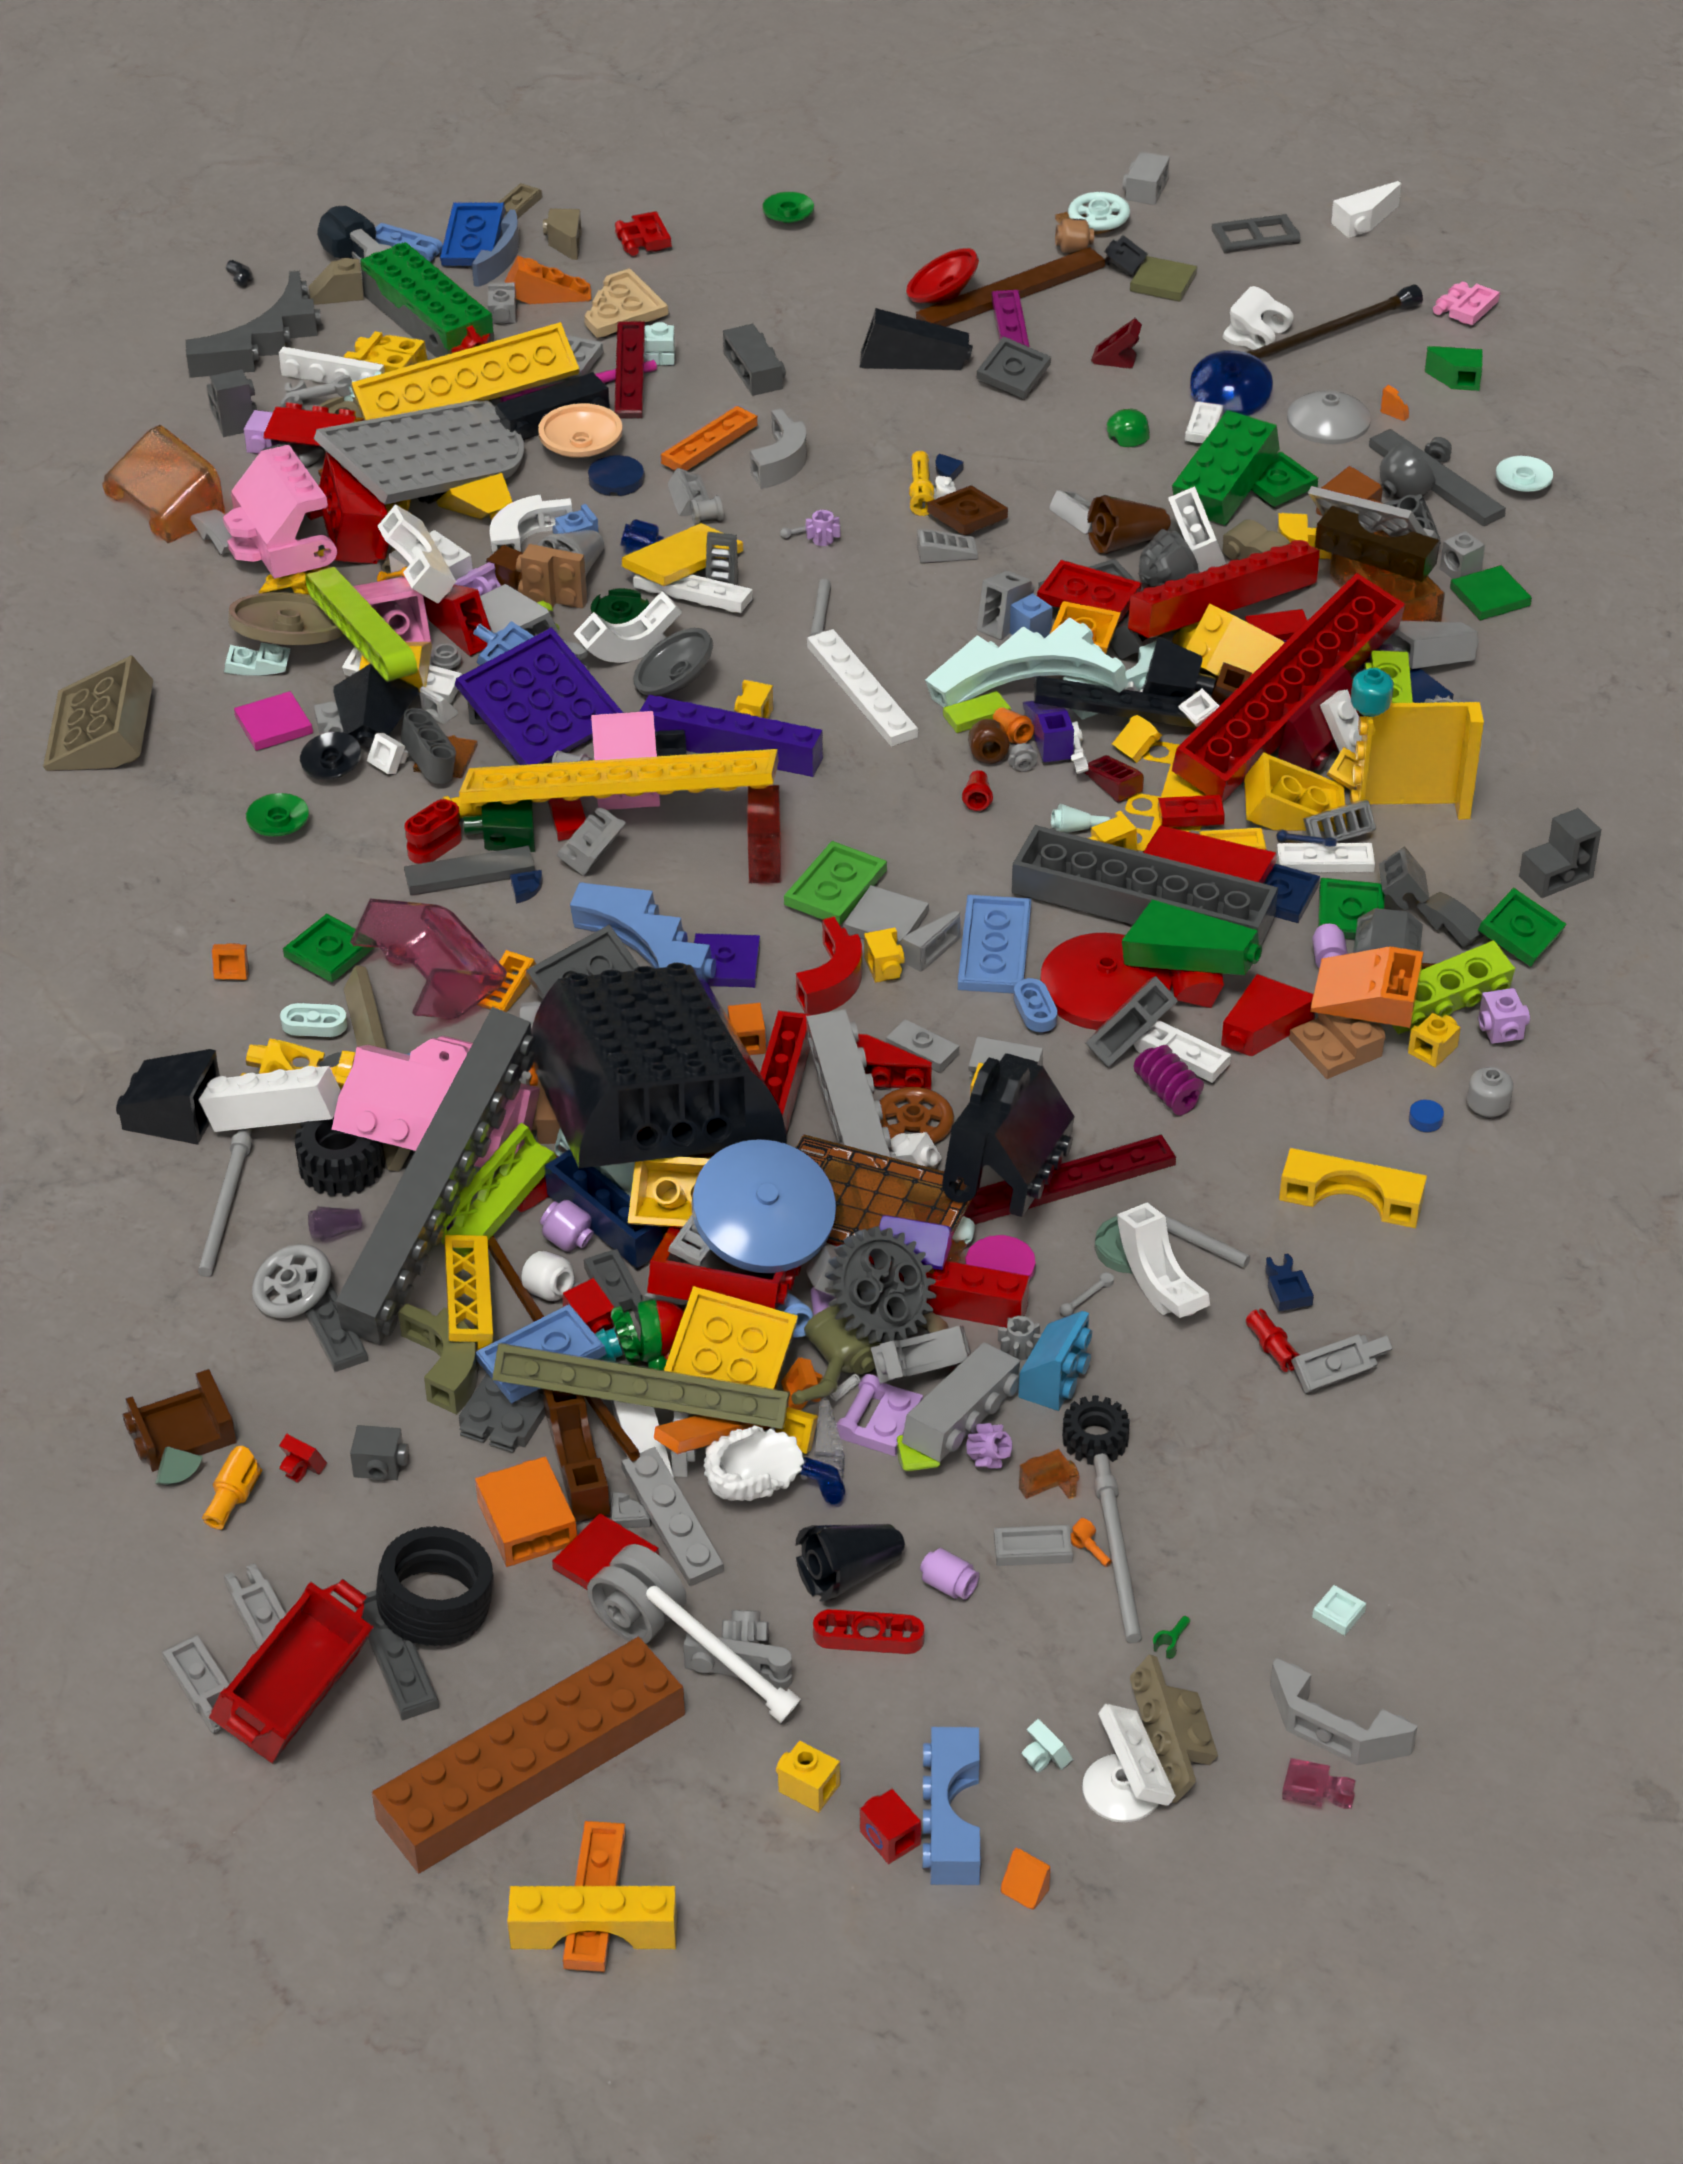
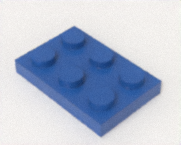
(470, 230)

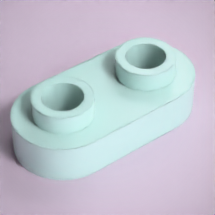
(313, 1020)

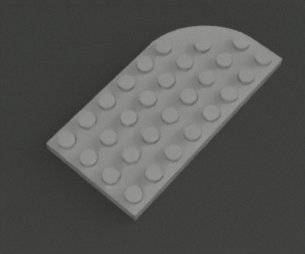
(425, 449)

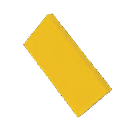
(673, 556)

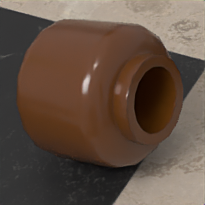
(988, 741)

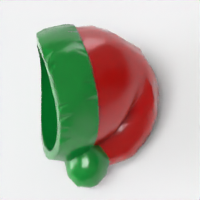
(658, 1330)

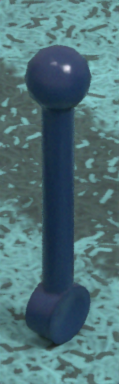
(1283, 835)

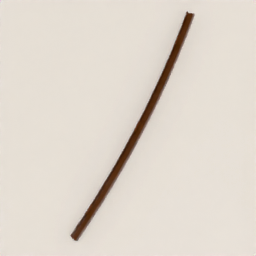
(535, 1313)

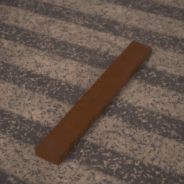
(1026, 283)

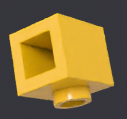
(808, 1776)

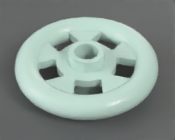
(1099, 210)

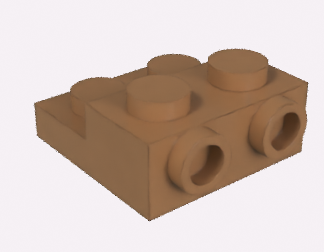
(552, 576)
(1338, 1043)

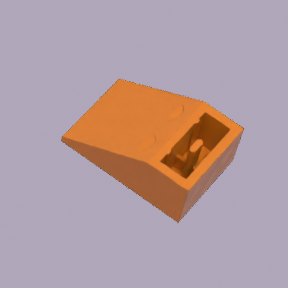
(1370, 985)

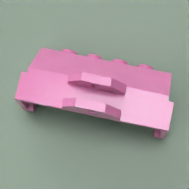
(269, 511)
(398, 1094)

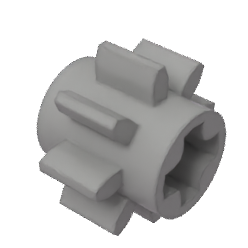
(1019, 1337)
(745, 1626)

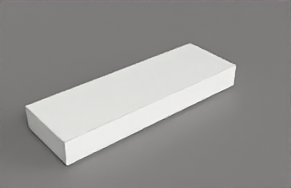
(1321, 858)
(1136, 1754)

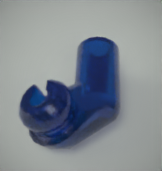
(827, 1479)

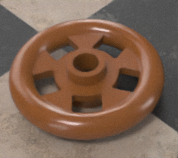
(915, 1116)

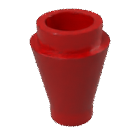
(977, 792)

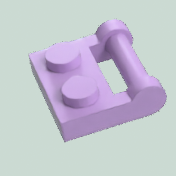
(887, 1419)

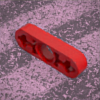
(856, 1620)

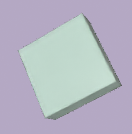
(1339, 1610)

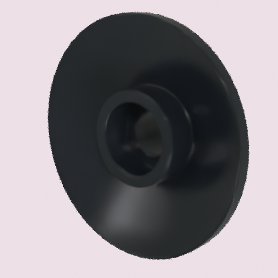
(330, 755)

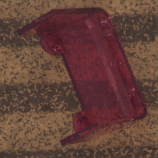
(439, 946)

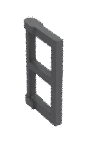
(1252, 224)

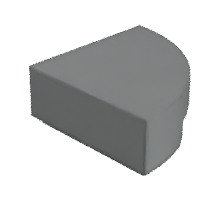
(628, 1511)

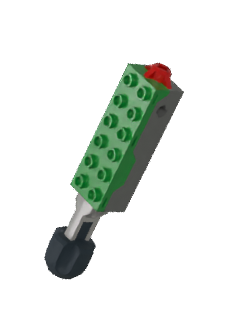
(407, 286)

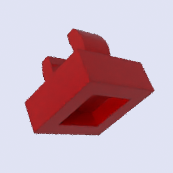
(300, 1458)

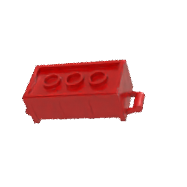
(352, 515)
(293, 1669)

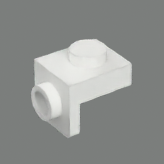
(915, 1148)

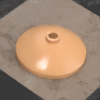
(580, 430)

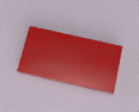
(1212, 853)

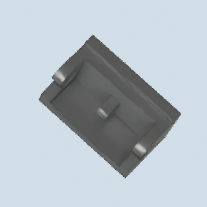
(1403, 875)

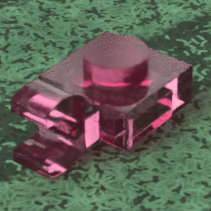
(1311, 1783)

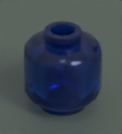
(639, 535)

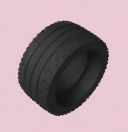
(434, 1620)

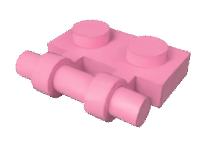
(1467, 303)

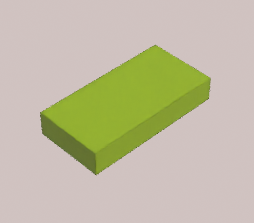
(967, 713)

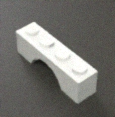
(427, 568)

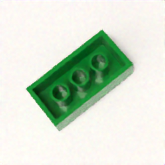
(1229, 464)

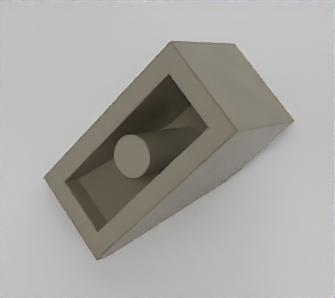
(564, 231)
(338, 283)

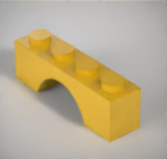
(1314, 1176)
(636, 1913)

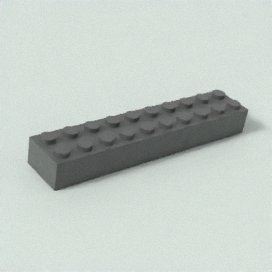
(436, 1177)

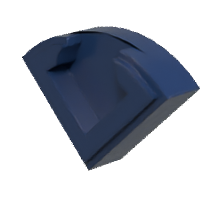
(948, 466)
(526, 885)

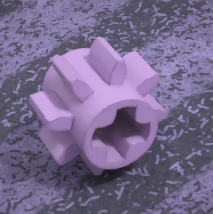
(823, 527)
(989, 1445)

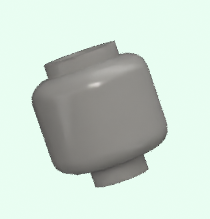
(1490, 1092)

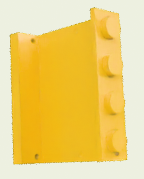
(1419, 755)

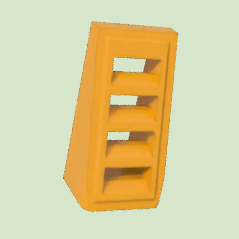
(511, 962)

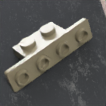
(1174, 1725)

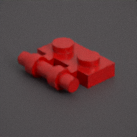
(644, 231)

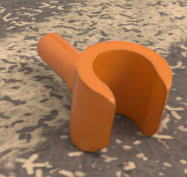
(1081, 1537)

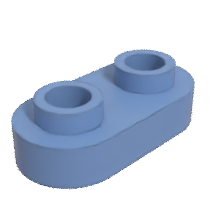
(1035, 1005)

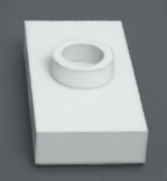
(1202, 421)

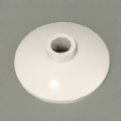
(1111, 1797)

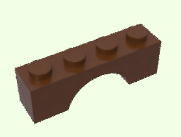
(576, 1456)

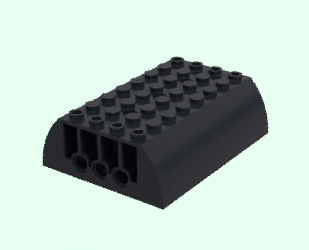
(647, 1054)

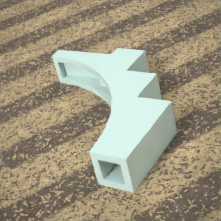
(1024, 655)

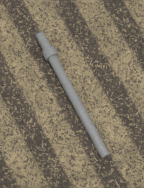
(239, 1148)
(1107, 1490)

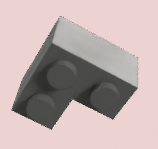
(231, 401)
(1566, 858)

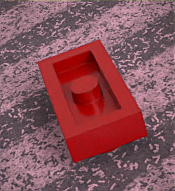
(1191, 811)

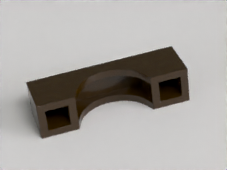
(1405, 555)

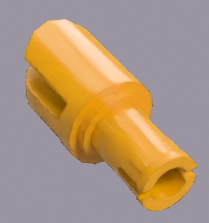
(232, 1486)

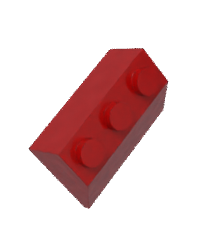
(299, 426)

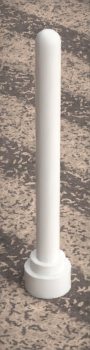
(778, 1700)

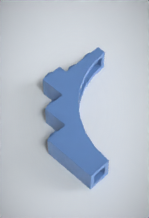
(639, 925)

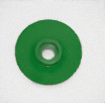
(788, 207)
(277, 814)

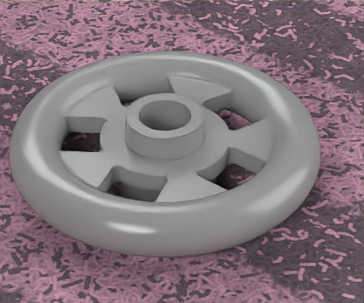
(291, 1281)

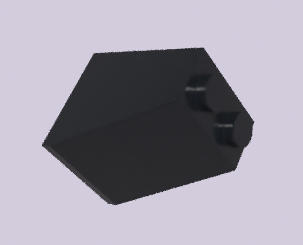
(166, 1096)

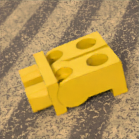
(389, 350)

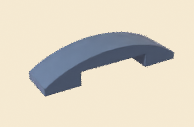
(493, 263)

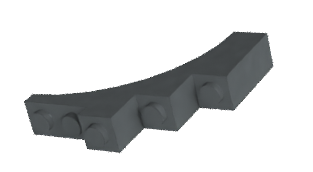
(266, 335)

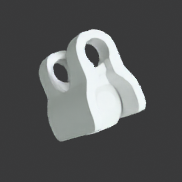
(1254, 316)

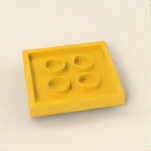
(731, 1340)

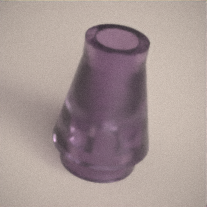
(331, 1222)

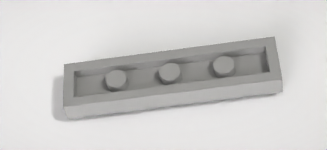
(672, 1517)

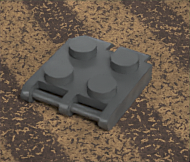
(505, 1422)

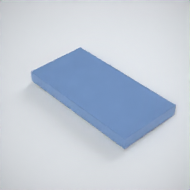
(994, 943)

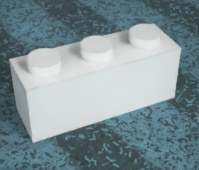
(1197, 529)

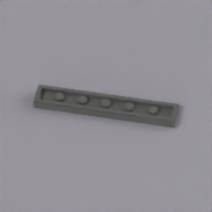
(1447, 484)

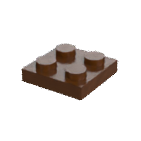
(967, 510)

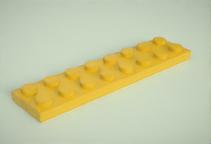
(470, 374)

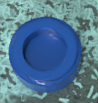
(1426, 1115)

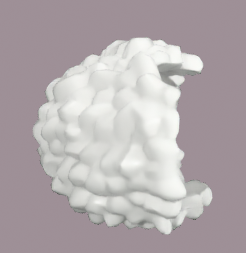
(752, 1463)

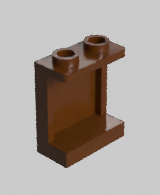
(187, 1422)

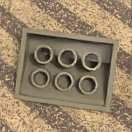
(100, 719)

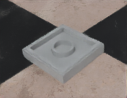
(885, 910)

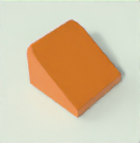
(1026, 1879)

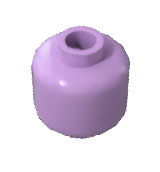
(566, 1225)

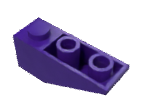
(1051, 731)

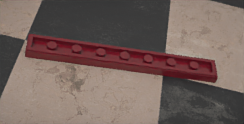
(1079, 1177)

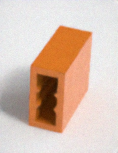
(525, 1511)

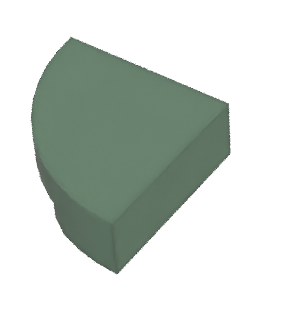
(176, 1466)

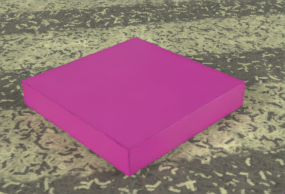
(273, 720)

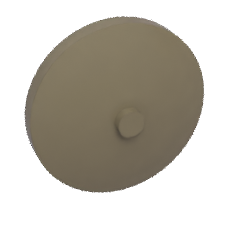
(282, 619)

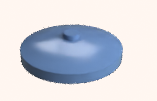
(763, 1206)

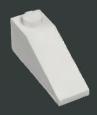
(1366, 209)

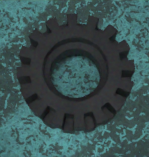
(1095, 1414)

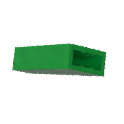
(1189, 941)

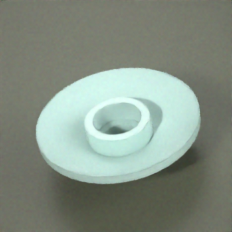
(1524, 473)

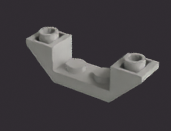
(1386, 1738)

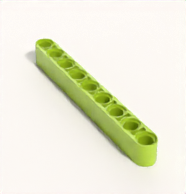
(361, 624)

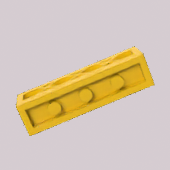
(477, 1288)

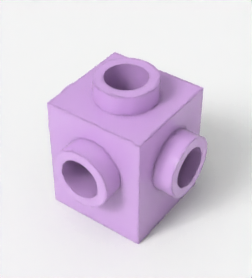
(1503, 1016)

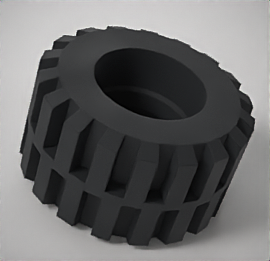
(336, 1159)

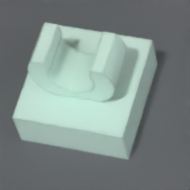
(1045, 1748)

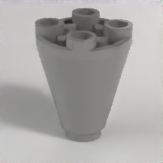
(582, 542)

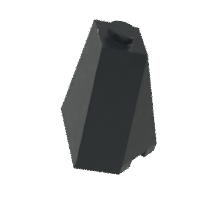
(371, 704)

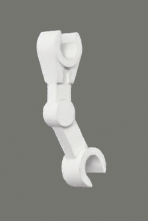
(1079, 755)

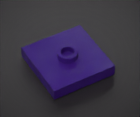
(735, 958)

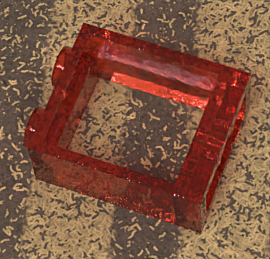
(764, 835)

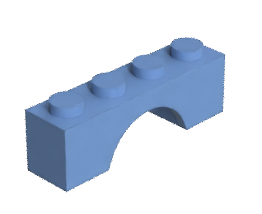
(954, 1842)

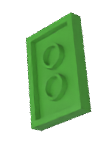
(835, 882)

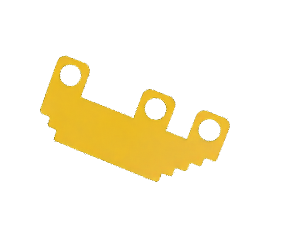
(1173, 787)

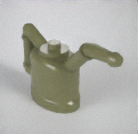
(839, 1348)

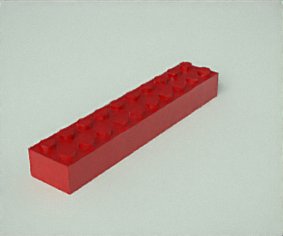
(1257, 713)

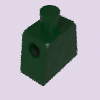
(503, 825)

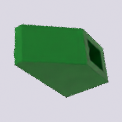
(1455, 366)

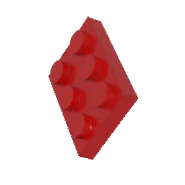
(1088, 587)

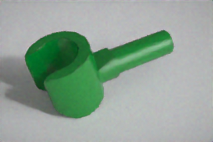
(1170, 1637)

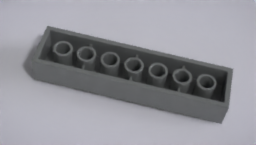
(1124, 881)

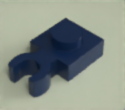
(1287, 1287)

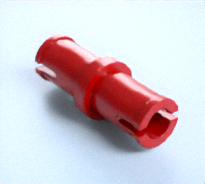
(1272, 1339)

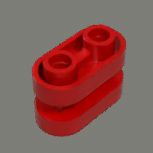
(433, 831)

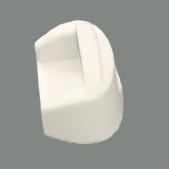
(943, 486)

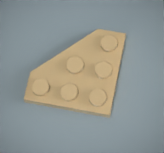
(623, 299)

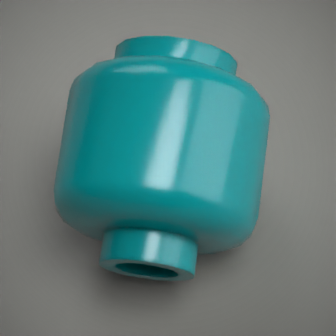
(1372, 692)

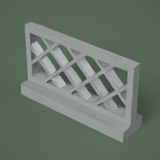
(1372, 515)

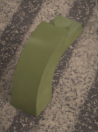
(456, 1372)

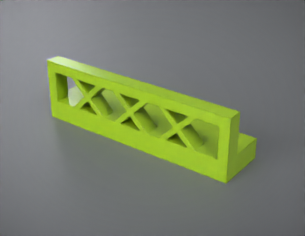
(504, 1193)

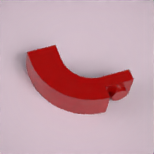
(836, 981)

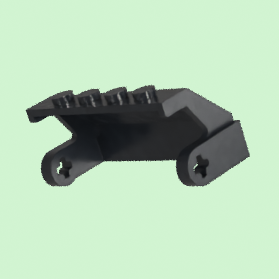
(1013, 1126)

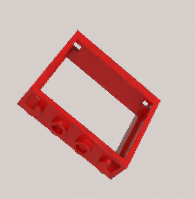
(677, 1279)

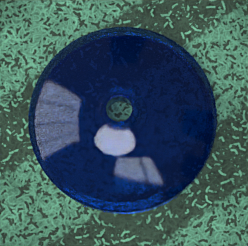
(1232, 380)

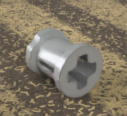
(706, 509)

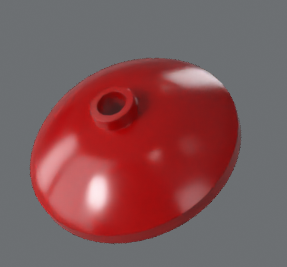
(943, 277)

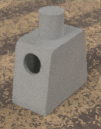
(995, 602)

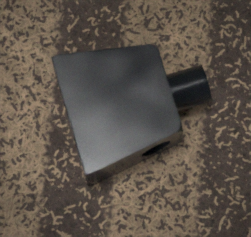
(1175, 672)

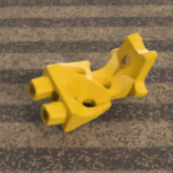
(281, 1054)

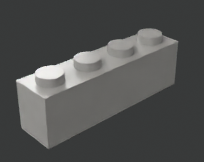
(961, 1402)

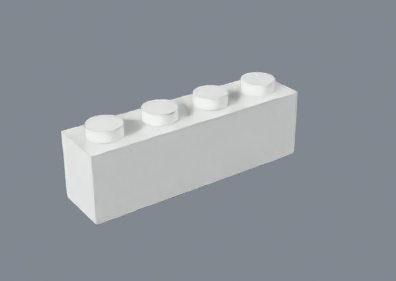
(270, 1098)

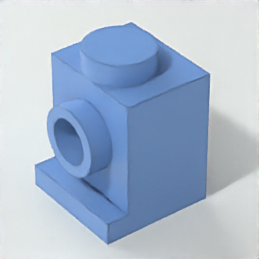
(576, 521)

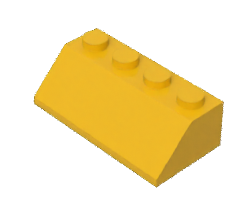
(663, 1191)

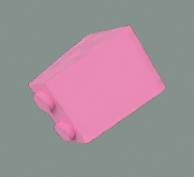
(399, 607)
(620, 738)

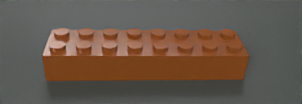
(528, 1754)

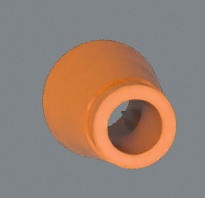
(1018, 726)

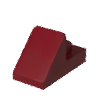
(1117, 348)

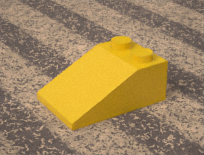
(1230, 640)
(1284, 794)

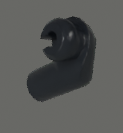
(242, 272)

